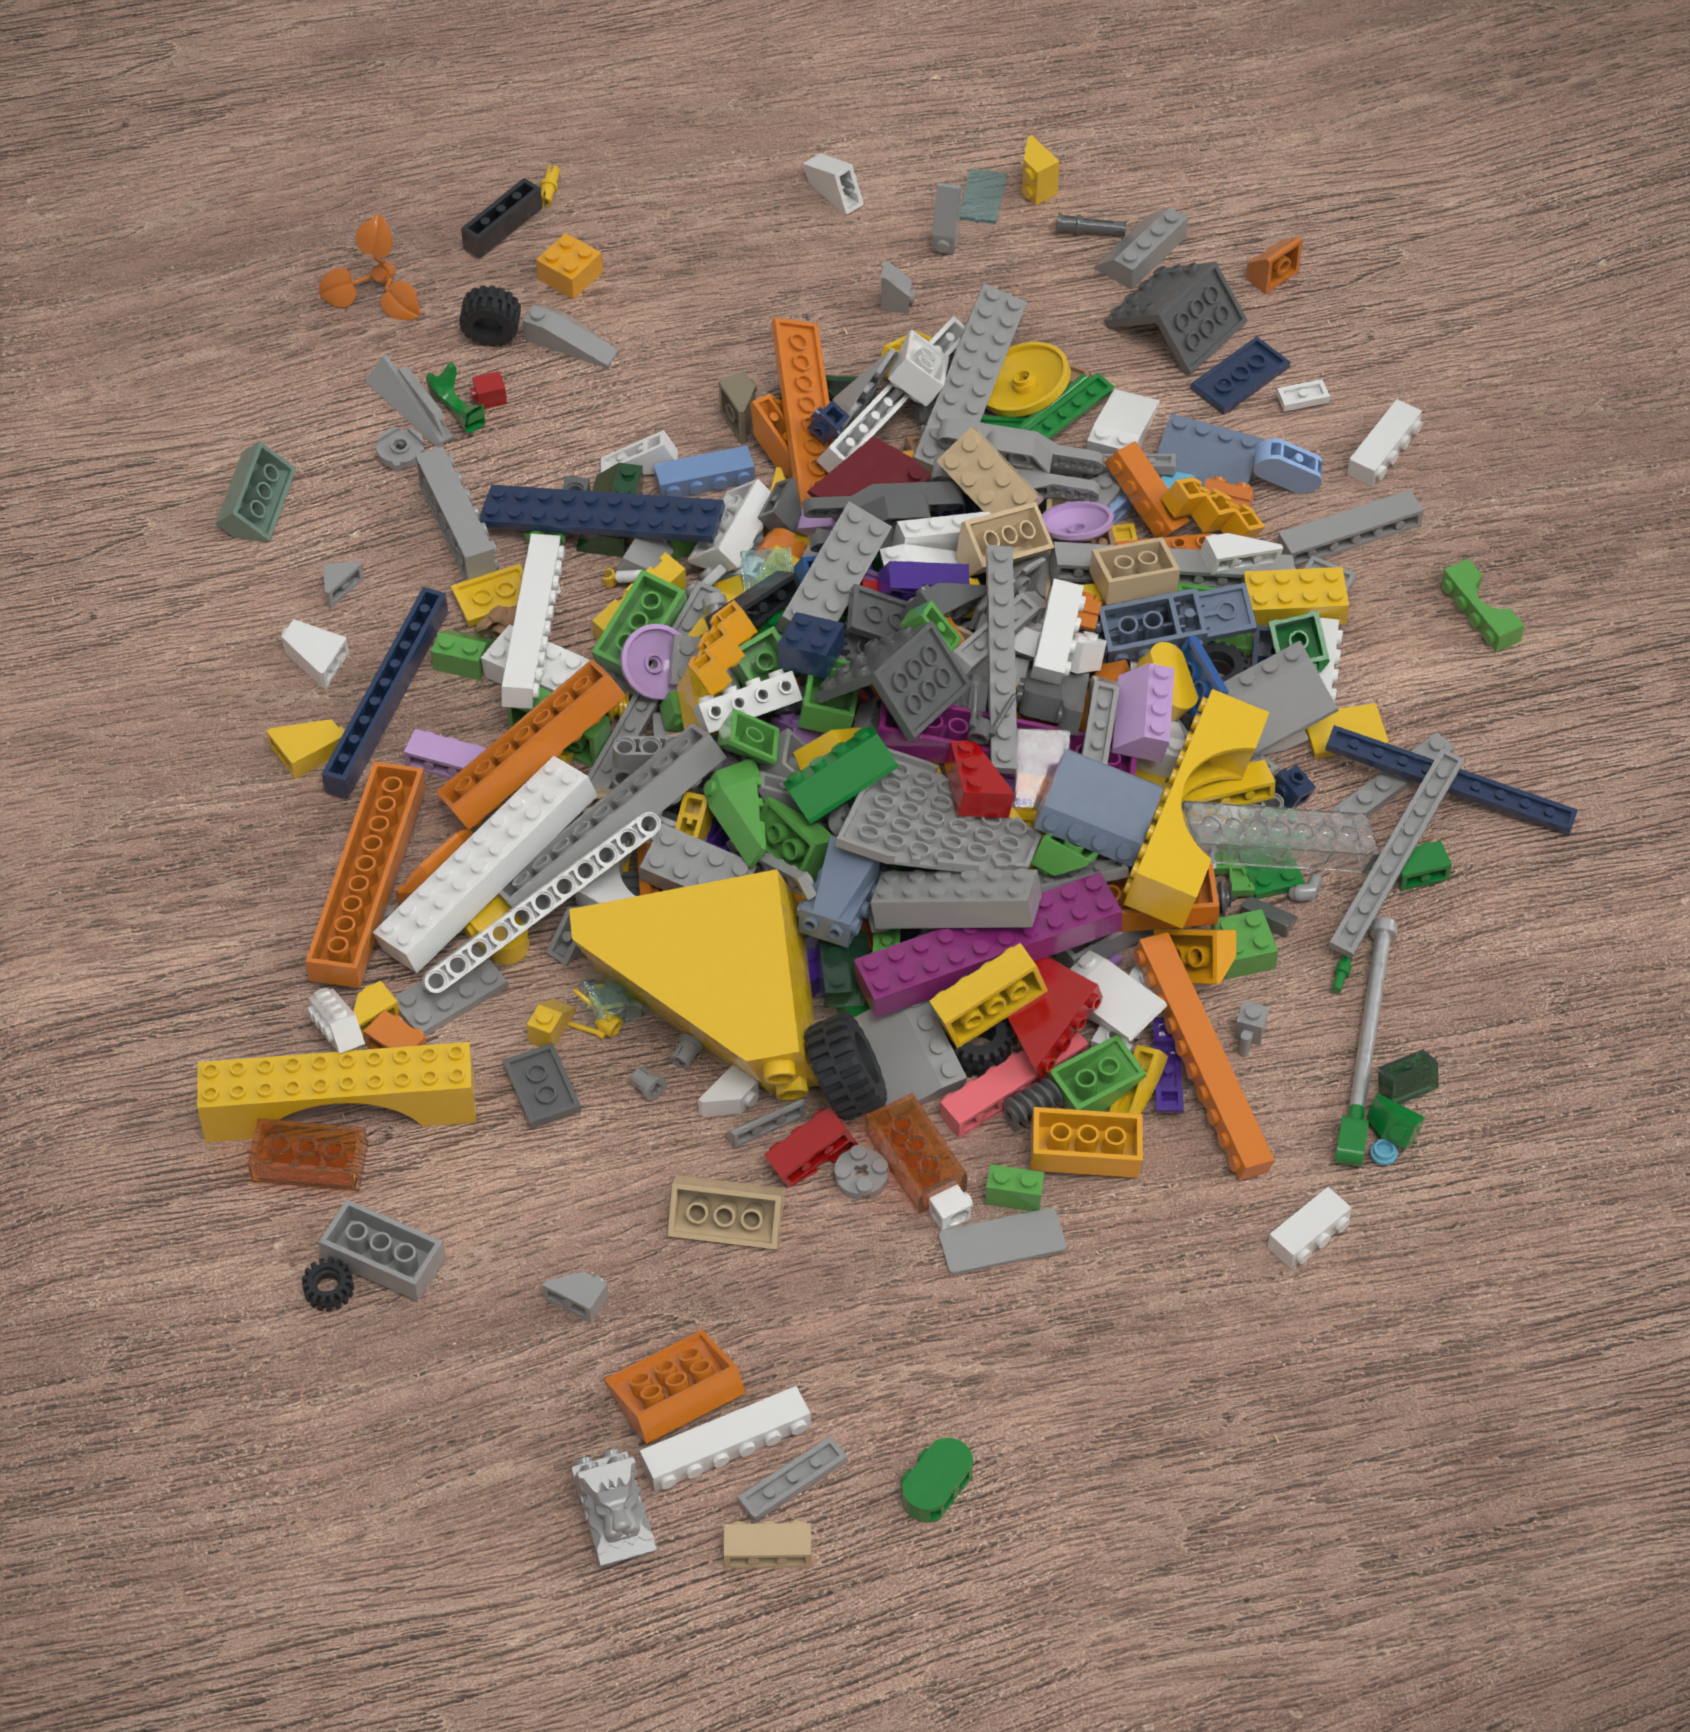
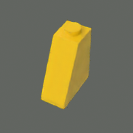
(305, 744)

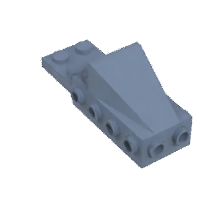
(1141, 623)
(843, 896)

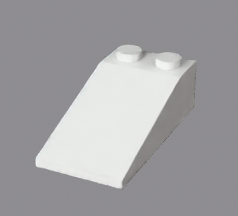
(1122, 422)
(1125, 1002)

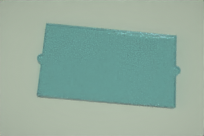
(983, 196)

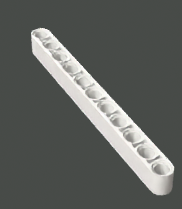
(554, 898)

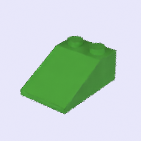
(793, 837)
(1097, 1076)

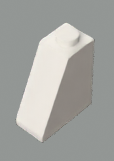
(834, 181)
(315, 650)

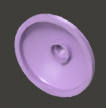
(1078, 521)
(645, 645)

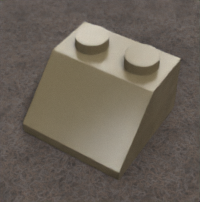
(735, 399)

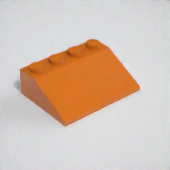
(675, 1386)

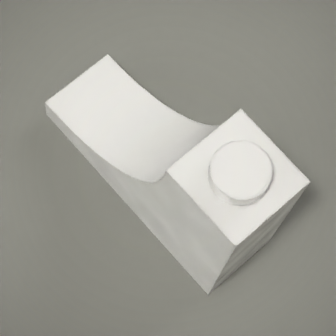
(606, 886)

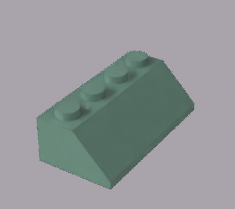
(256, 494)

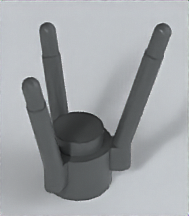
(980, 727)

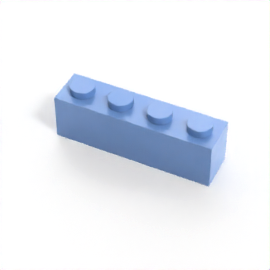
(704, 472)

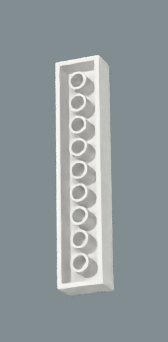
(485, 864)

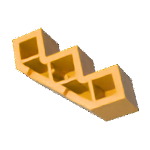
(1211, 509)
(720, 647)

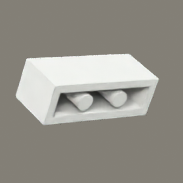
(1310, 1228)

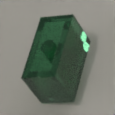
(1408, 1077)

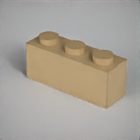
(767, 1545)

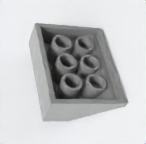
(1287, 689)
(913, 1053)

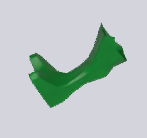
(443, 390)

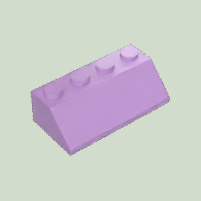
(1144, 712)

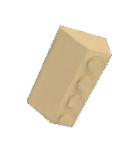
(1015, 527)
(726, 1212)

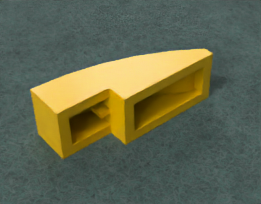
(1136, 1099)

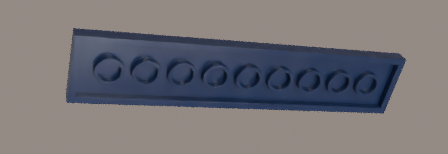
(602, 513)

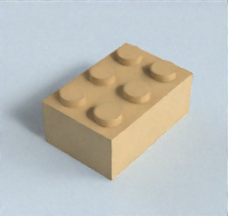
(1134, 570)

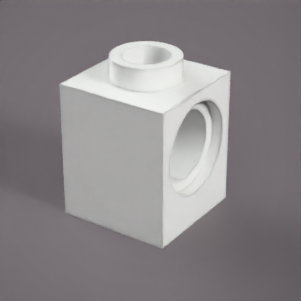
(950, 1208)

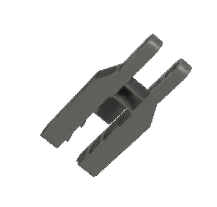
(888, 503)

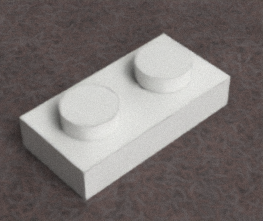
(1303, 395)

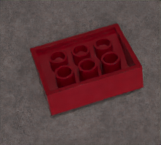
(870, 464)

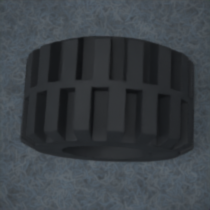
(490, 316)
(1226, 659)
(978, 1059)

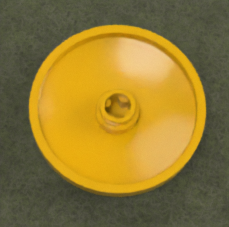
(1029, 379)

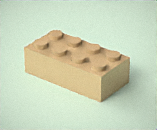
(986, 474)

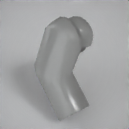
(1306, 891)

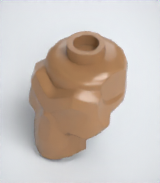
(496, 621)

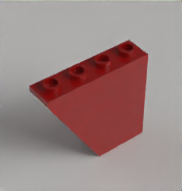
(1056, 1016)

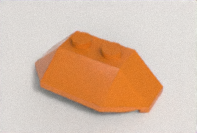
(771, 430)
(431, 864)

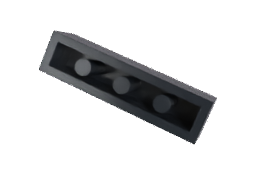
(501, 218)
(765, 597)

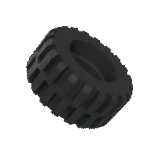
(845, 1066)

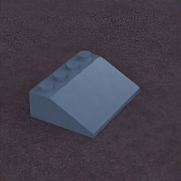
(1209, 450)
(1098, 807)

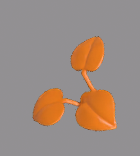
(374, 239)

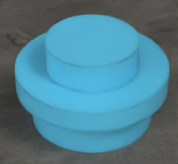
(1383, 1152)

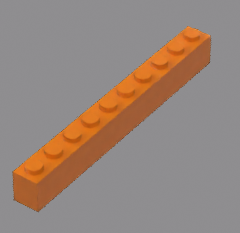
(1204, 1057)

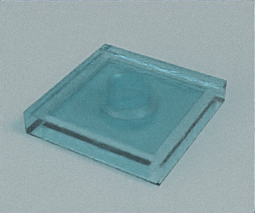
(764, 562)

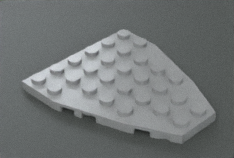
(914, 823)

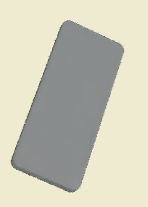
(1002, 1241)

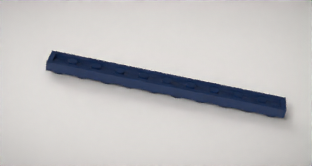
(1465, 785)

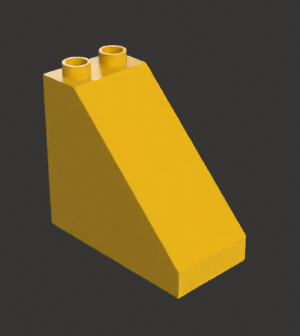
(716, 966)

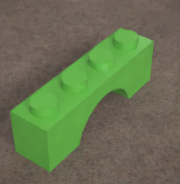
(1498, 626)

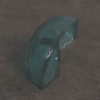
(610, 999)

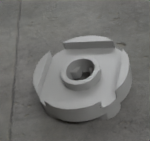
(399, 459)
(861, 1158)

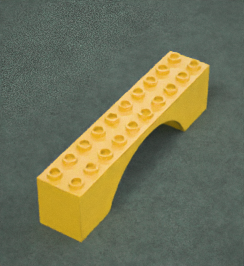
(1171, 861)
(421, 1081)

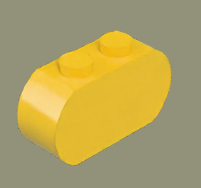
(1183, 687)
(512, 951)

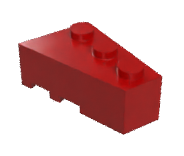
(976, 783)
(810, 1146)

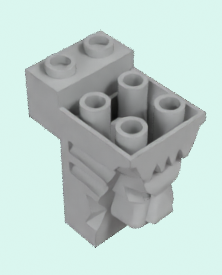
(613, 1507)

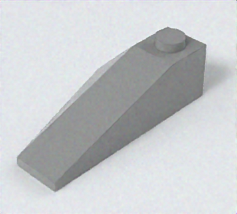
(860, 391)

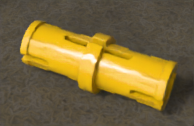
(549, 185)

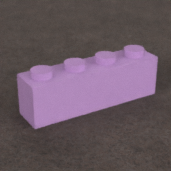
(439, 754)

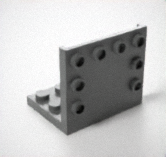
(1189, 306)
(910, 673)

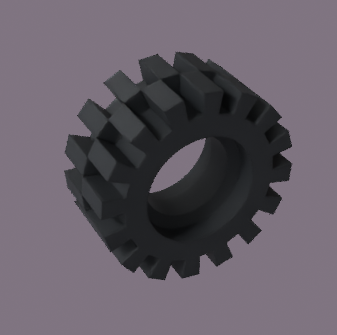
(327, 1298)

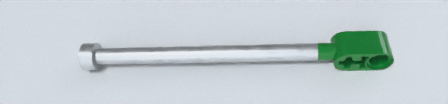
(1354, 1126)

